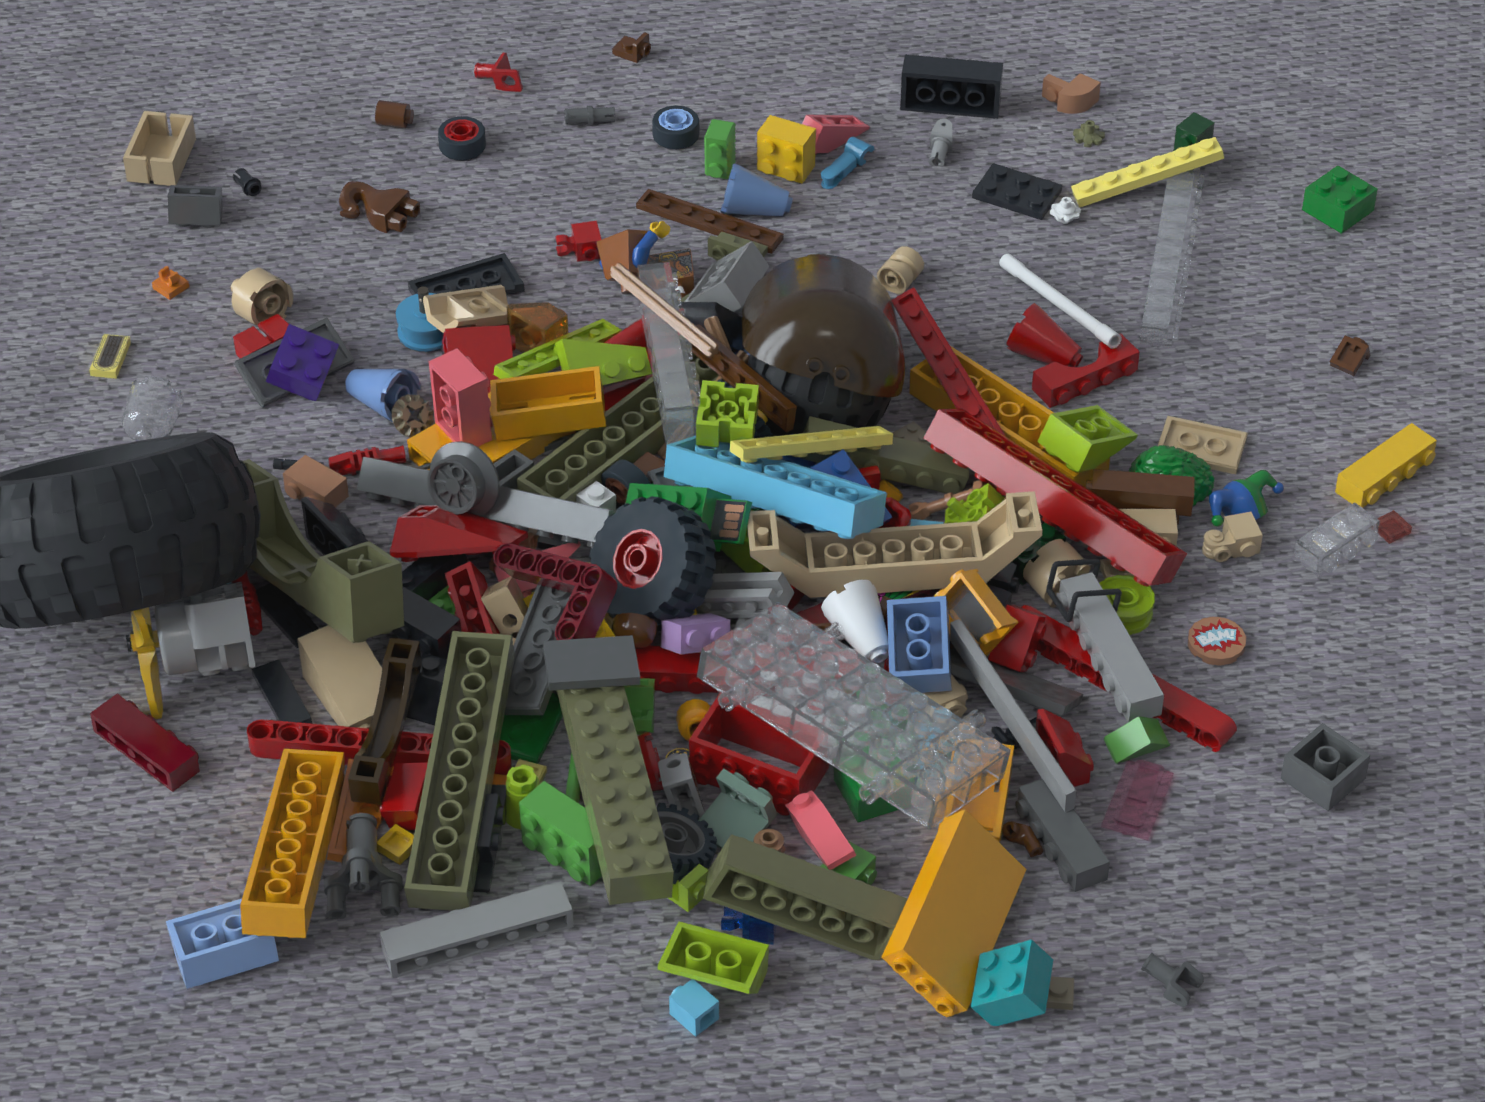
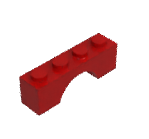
(1060, 383)

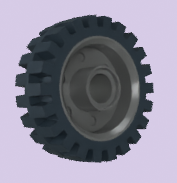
(686, 839)

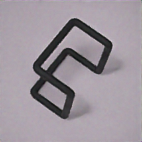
(1069, 616)

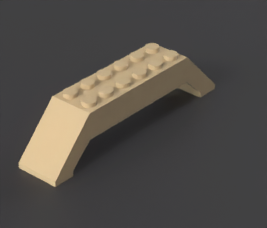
(896, 556)

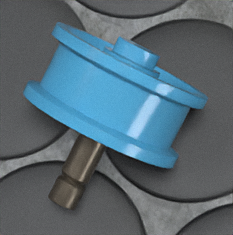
(413, 327)

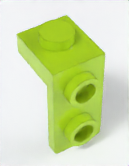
(690, 889)

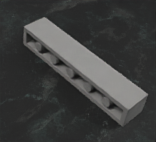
(1111, 650)
(476, 929)

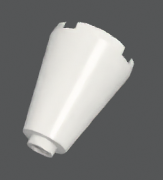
(861, 618)

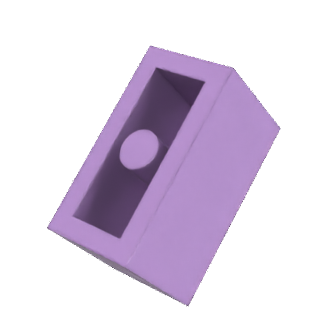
(692, 632)

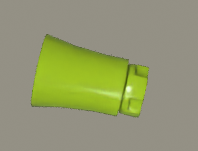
(519, 784)

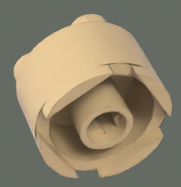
(260, 292)
(1038, 572)

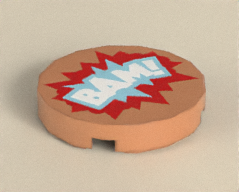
(1216, 640)

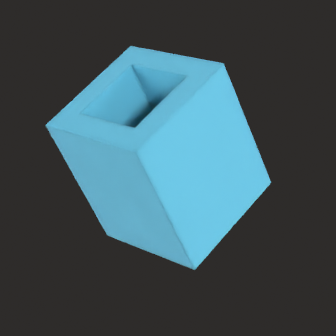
(693, 1007)

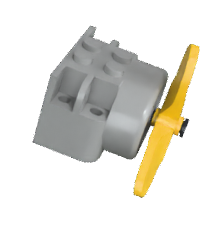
(193, 635)

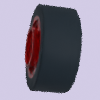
(461, 138)

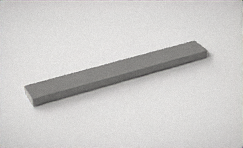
(1013, 715)

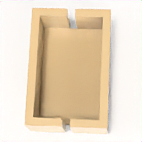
(154, 153)

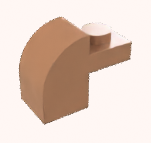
(1073, 96)

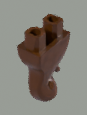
(383, 207)

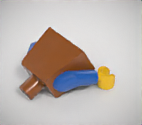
(629, 249)

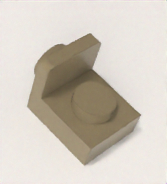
(1061, 993)

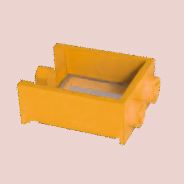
(978, 609)

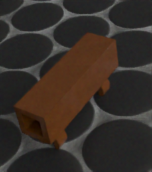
(1144, 490)

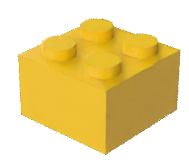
(786, 149)

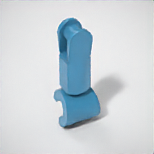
(845, 163)

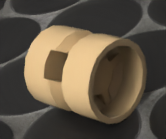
(900, 270)

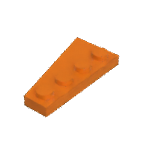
(345, 809)

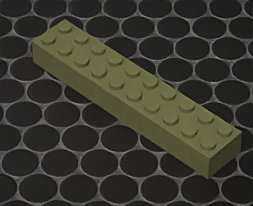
(629, 433)
(459, 771)
(617, 794)

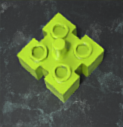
(726, 413)
(977, 505)

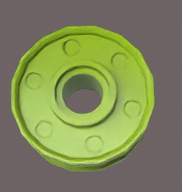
(1135, 602)

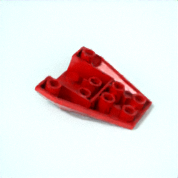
(437, 532)

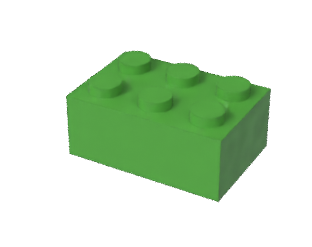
(560, 832)

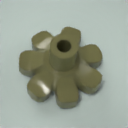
(1089, 134)

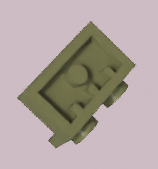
(726, 243)

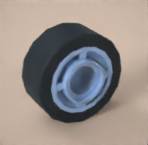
(675, 127)

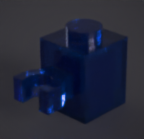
(752, 927)

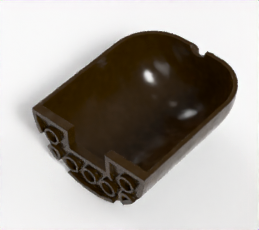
(826, 318)

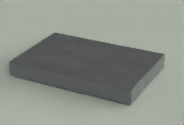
(591, 662)

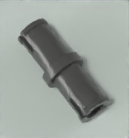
(589, 115)

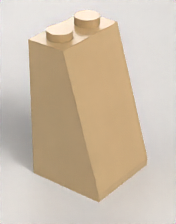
(341, 675)

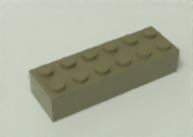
(803, 897)

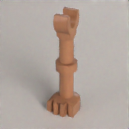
(922, 510)

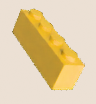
(1386, 466)

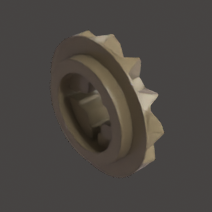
(401, 415)

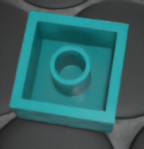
(1012, 983)

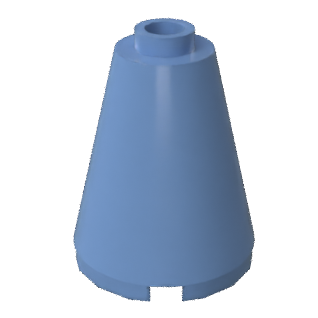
(754, 195)
(382, 388)

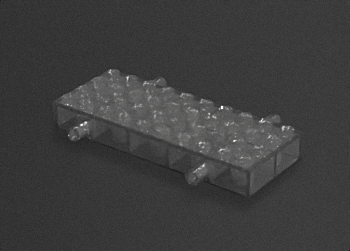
(854, 714)

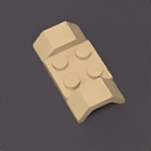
(467, 308)

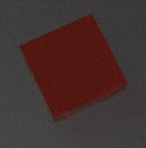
(1393, 527)

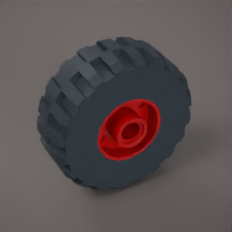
(657, 557)

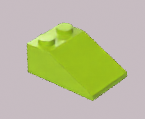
(1084, 437)

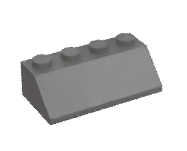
(731, 278)

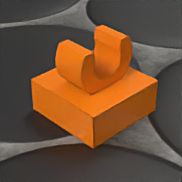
(170, 283)

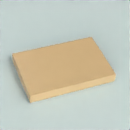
(1216, 445)

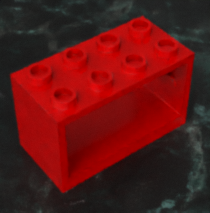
(754, 733)

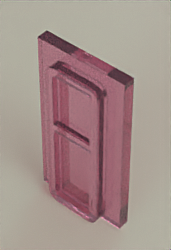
(1138, 799)

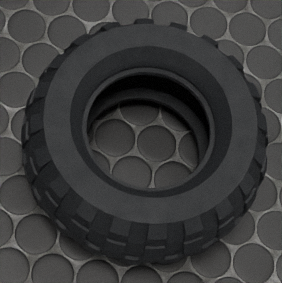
(123, 529)

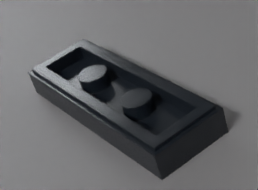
(285, 613)
(280, 693)

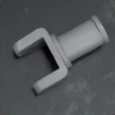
(940, 141)

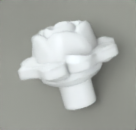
(1065, 210)

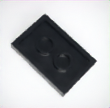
(1017, 191)

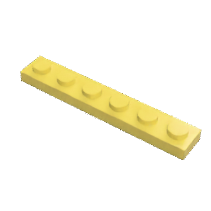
(1147, 172)
(820, 442)

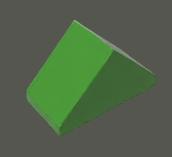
(1136, 739)

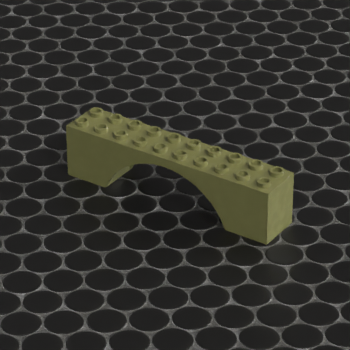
(349, 589)

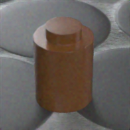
(393, 114)

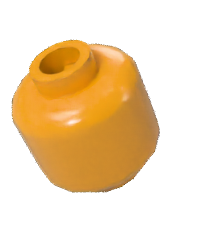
(690, 715)

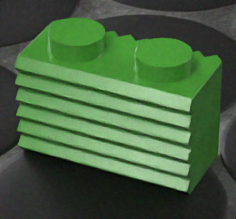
(719, 148)

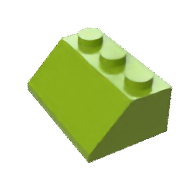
(715, 958)

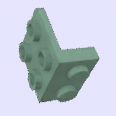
(738, 809)

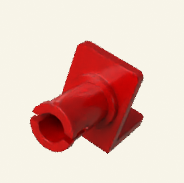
(499, 73)

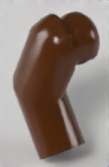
(1022, 835)

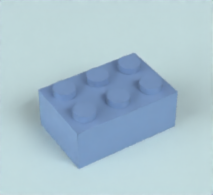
(920, 642)

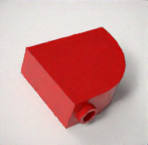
(483, 345)

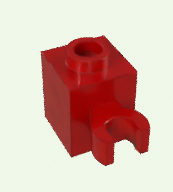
(582, 241)

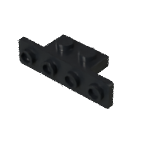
(490, 836)

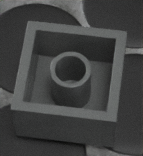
(1325, 766)

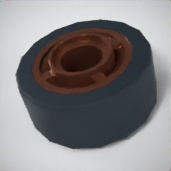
(619, 477)

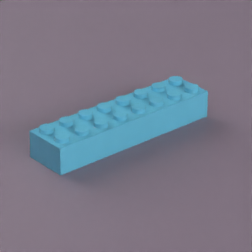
(779, 486)

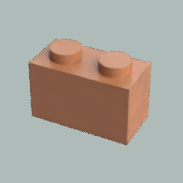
(315, 481)

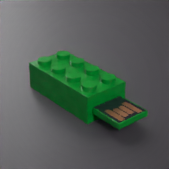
(724, 517)

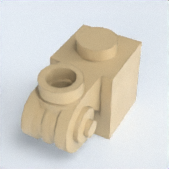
(1238, 538)

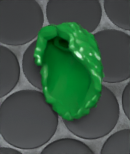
(1176, 462)

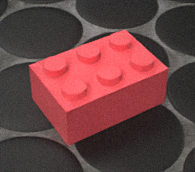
(460, 398)

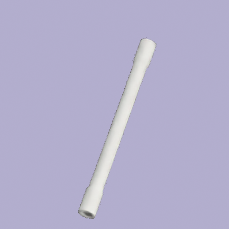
(1101, 331)

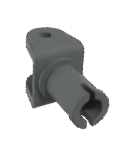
(1169, 977)

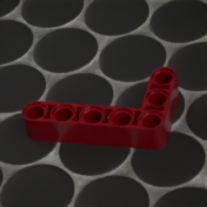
(589, 584)

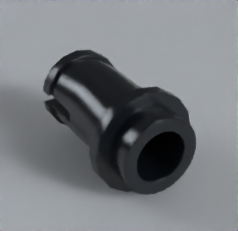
(247, 182)

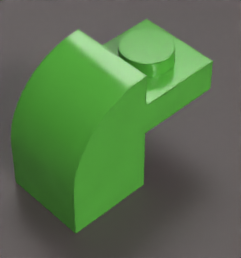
(642, 705)

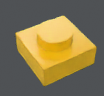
(396, 844)

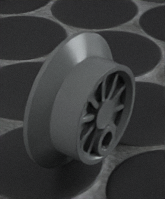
(463, 479)

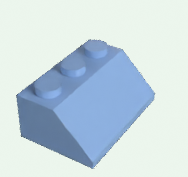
(213, 947)

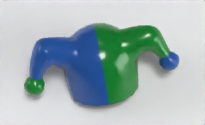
(1243, 496)

